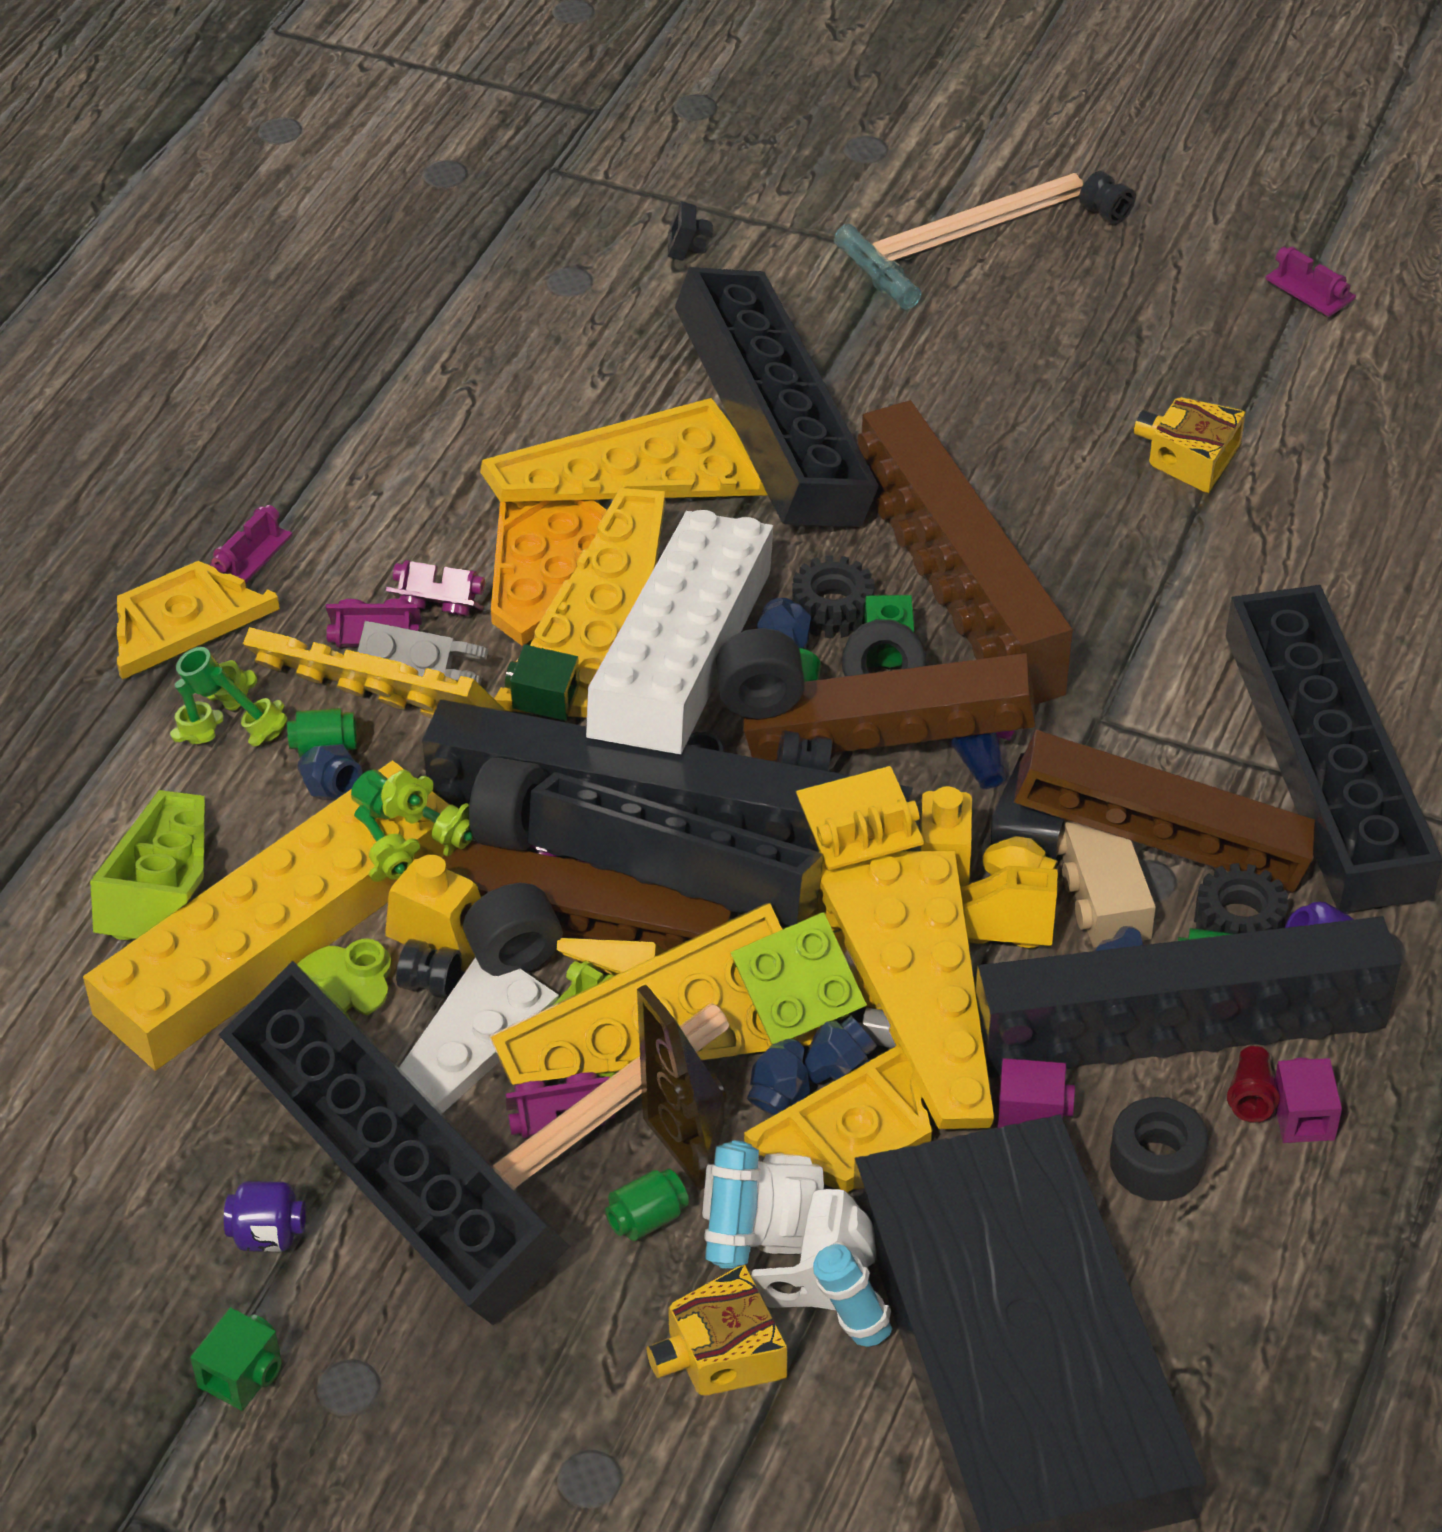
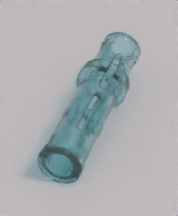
(900, 289)

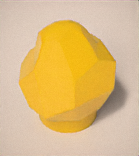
(1016, 852)

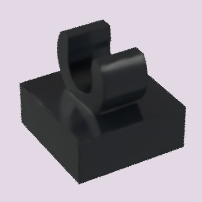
(684, 231)

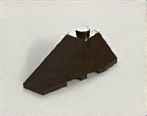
(678, 1092)

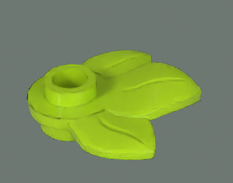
(347, 978)

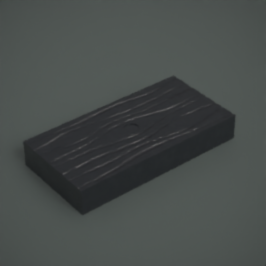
(1026, 1336)

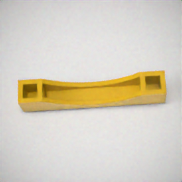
(1005, 907)

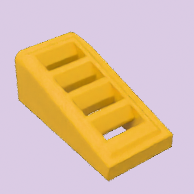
(608, 955)

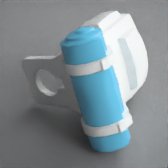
(756, 1202)
(834, 1269)

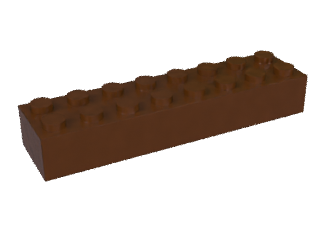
(963, 548)

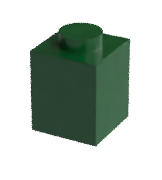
(543, 682)

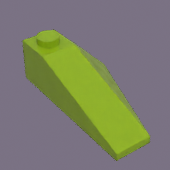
(151, 867)

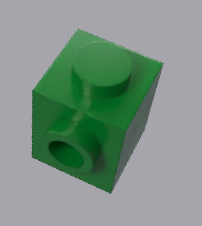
(888, 608)
(237, 1358)

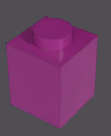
(1033, 1091)
(1308, 1100)

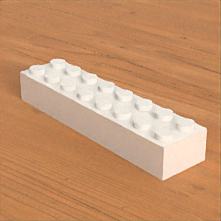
(669, 644)

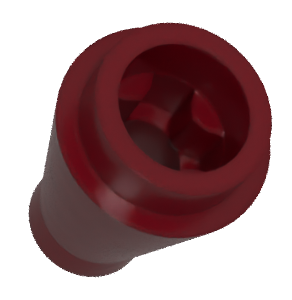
(1253, 1086)

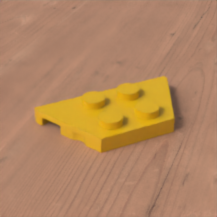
(182, 614)
(850, 1118)

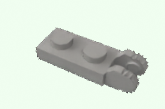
(419, 649)

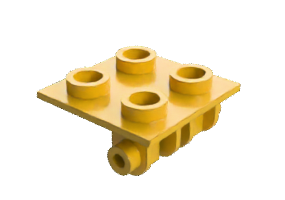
(860, 817)

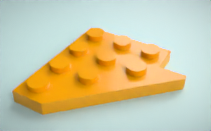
(535, 556)

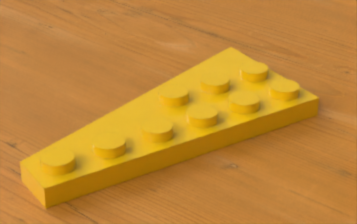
(674, 451)
(602, 588)
(359, 672)
(914, 956)
(600, 1025)

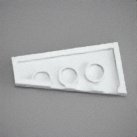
(457, 1044)

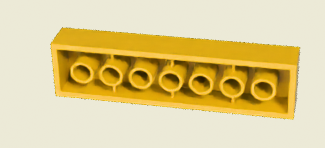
(247, 930)

